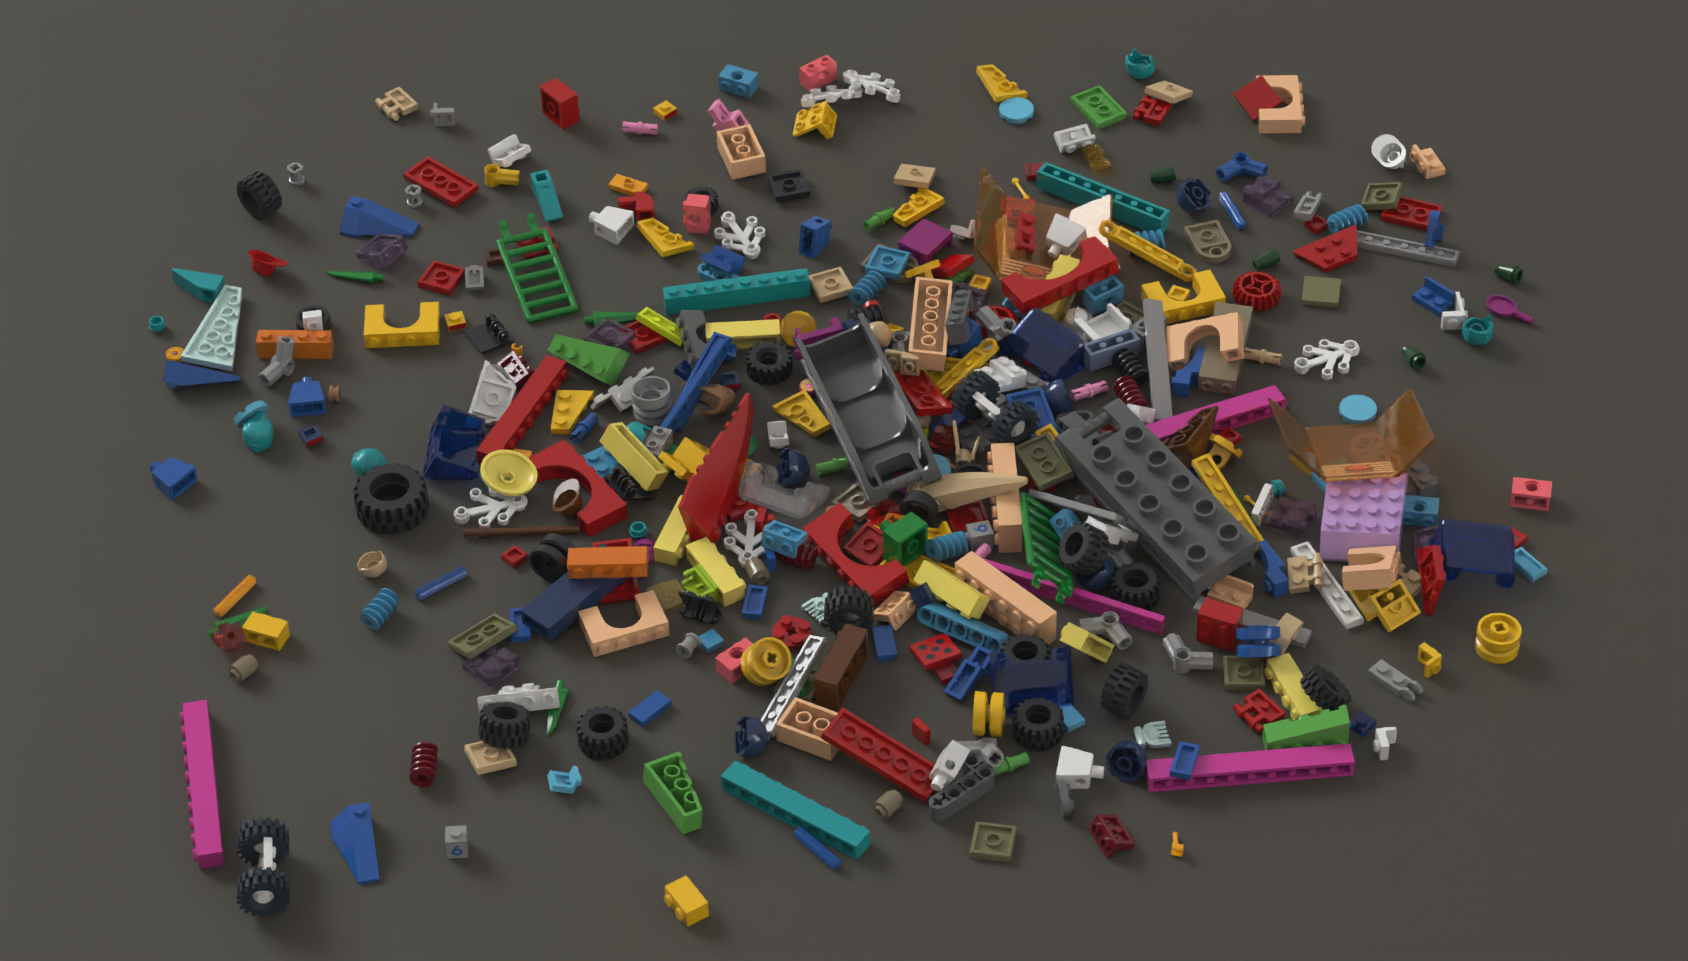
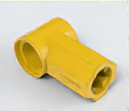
(495, 176)

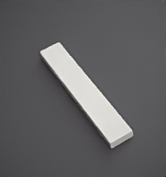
(1332, 591)

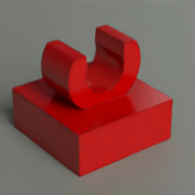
(763, 519)

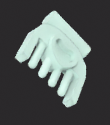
(818, 603)
(1151, 736)

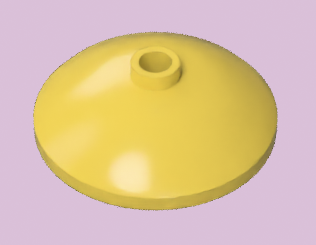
(508, 472)

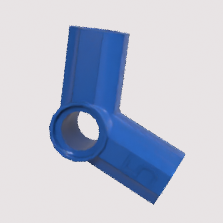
(1241, 166)

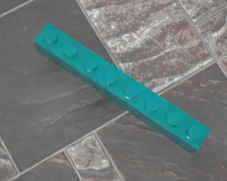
(1084, 190)
(737, 291)
(795, 810)

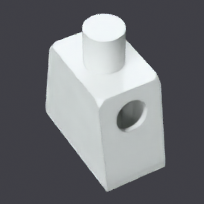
(612, 223)
(1064, 236)
(948, 765)
(1077, 768)

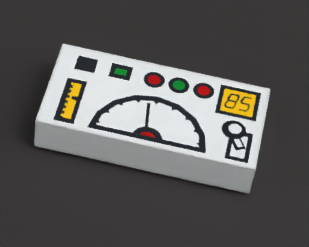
(1262, 504)

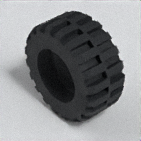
(396, 514)

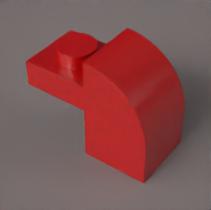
(640, 204)

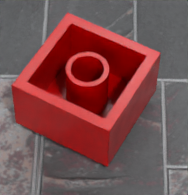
(559, 103)
(1218, 624)

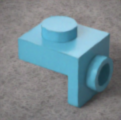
(563, 781)

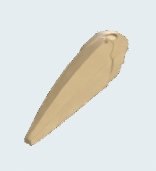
(967, 487)

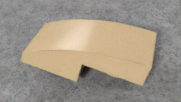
(903, 361)
(1289, 629)

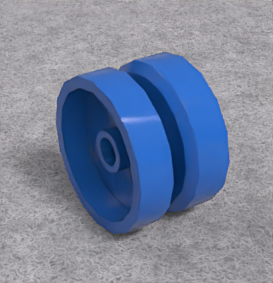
(1258, 641)

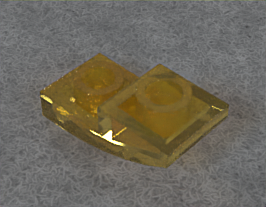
(1096, 158)

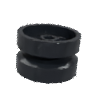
(551, 557)

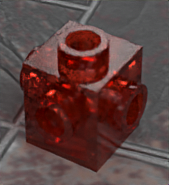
(943, 438)
(234, 632)

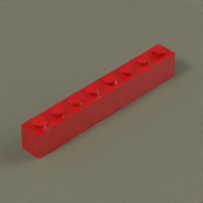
(525, 407)

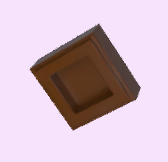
(493, 257)

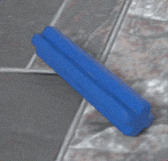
(1232, 210)
(440, 583)
(817, 848)

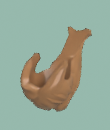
(717, 397)

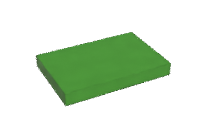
(1098, 107)

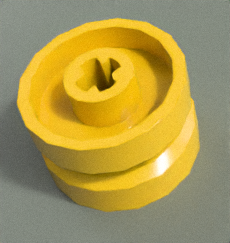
(1498, 638)
(766, 661)
(988, 714)

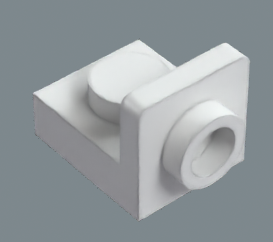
(312, 320)

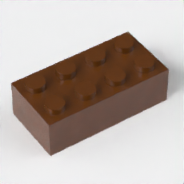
(840, 667)

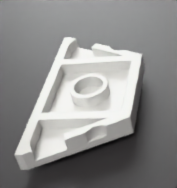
(492, 395)

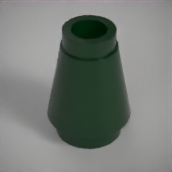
(1164, 174)
(1267, 259)
(1509, 272)
(1414, 357)

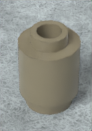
(757, 571)
(242, 668)
(887, 804)

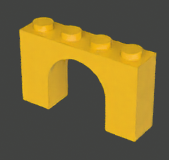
(1207, 293)
(422, 333)

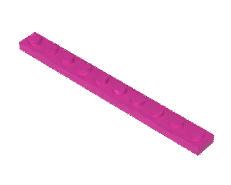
(1087, 601)

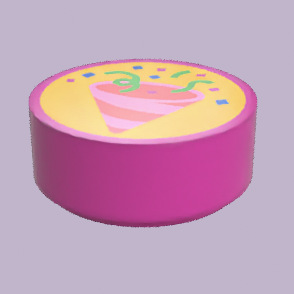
(805, 385)

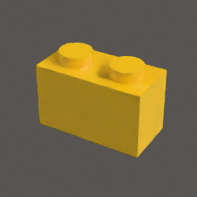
(266, 631)
(686, 901)

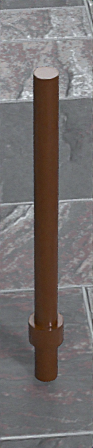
(483, 531)

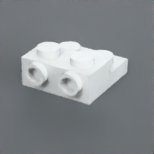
(1005, 373)
(1114, 531)

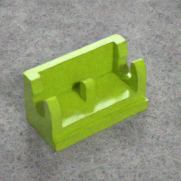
(700, 583)

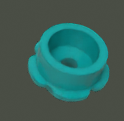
(156, 324)
(1278, 487)
(638, 530)

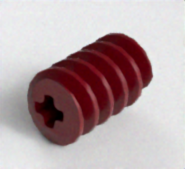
(1129, 392)
(804, 558)
(423, 764)

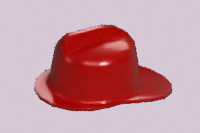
(265, 263)

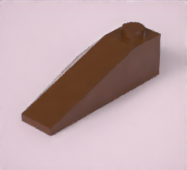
(1193, 439)

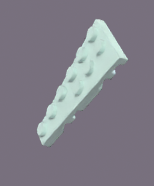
(216, 336)

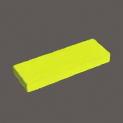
(660, 325)

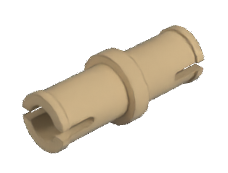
(1262, 356)

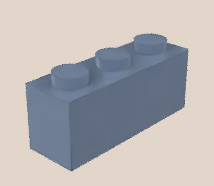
(1100, 351)

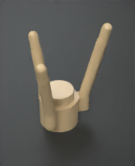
(963, 455)

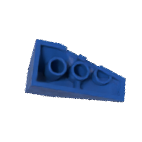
(369, 218)
(185, 374)
(354, 837)

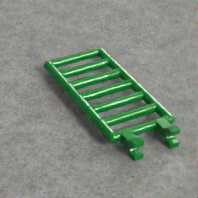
(515, 280)
(1065, 587)

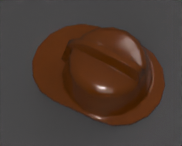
(567, 498)

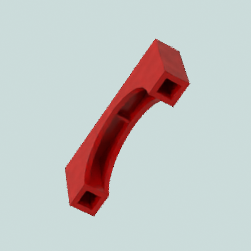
(1095, 266)
(565, 463)
(827, 535)

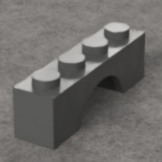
(957, 321)
(691, 327)

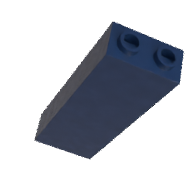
(559, 604)

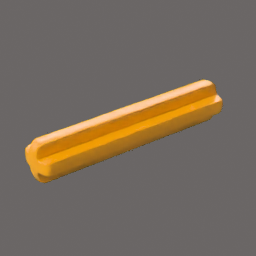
(234, 596)

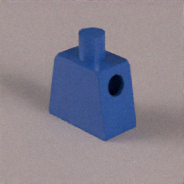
(814, 236)
(961, 350)
(306, 398)
(173, 476)

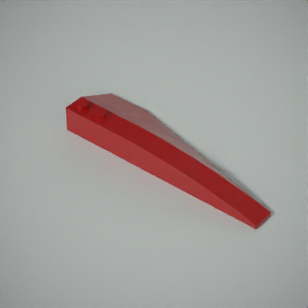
(714, 487)

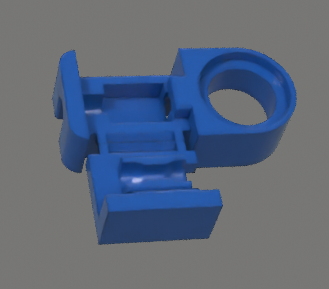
(1435, 229)

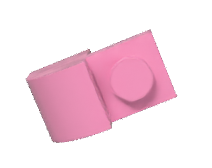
(723, 118)

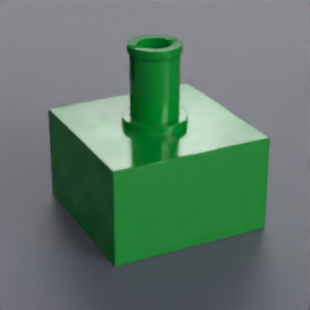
(904, 539)

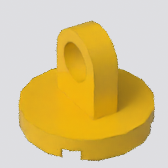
(923, 270)
(796, 320)
(1224, 449)

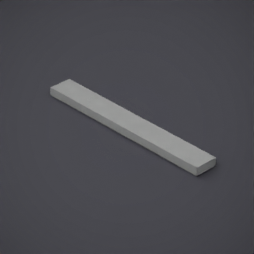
(1157, 358)

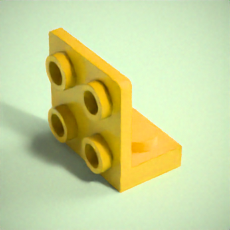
(818, 116)

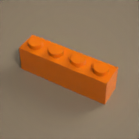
(307, 343)
(607, 562)

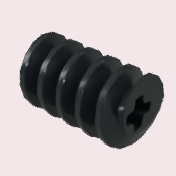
(873, 314)
(1129, 365)

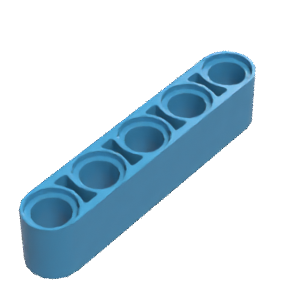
(954, 628)

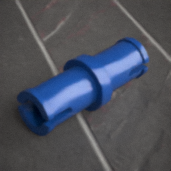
(583, 428)

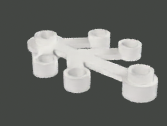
(871, 84)
(830, 95)
(750, 249)
(1347, 349)
(513, 503)
(748, 541)

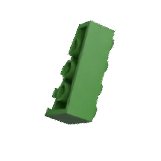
(593, 358)
(1307, 731)
(674, 791)

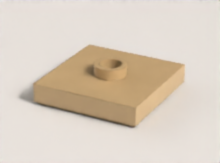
(1168, 92)
(914, 176)
(830, 284)
(489, 758)

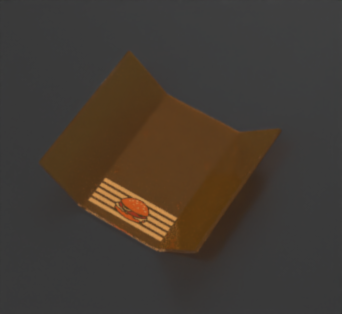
(998, 226)
(1361, 449)

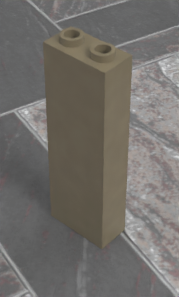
(1215, 372)

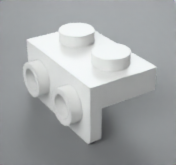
(1073, 138)
(508, 151)

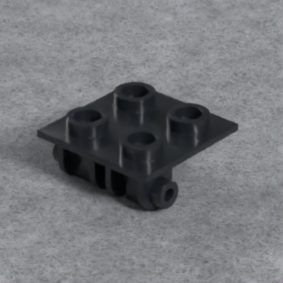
(489, 335)
(627, 486)
(698, 606)

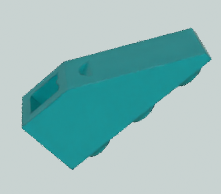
(545, 195)
(199, 284)

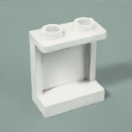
(1101, 326)

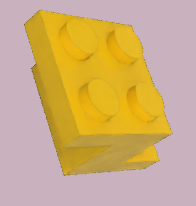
(685, 458)
(1391, 605)

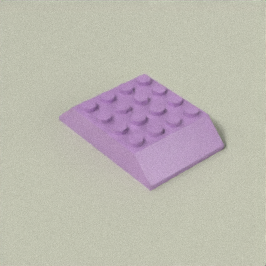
(1362, 515)

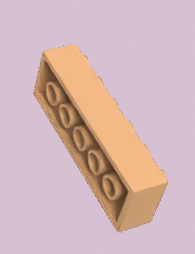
(928, 322)
(1007, 504)
(1008, 601)

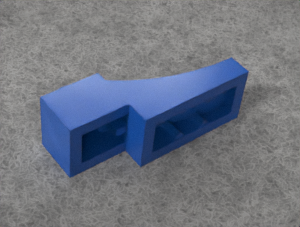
(1188, 375)
(1275, 580)
(969, 674)

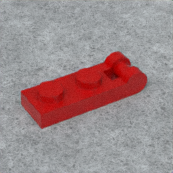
(1026, 232)

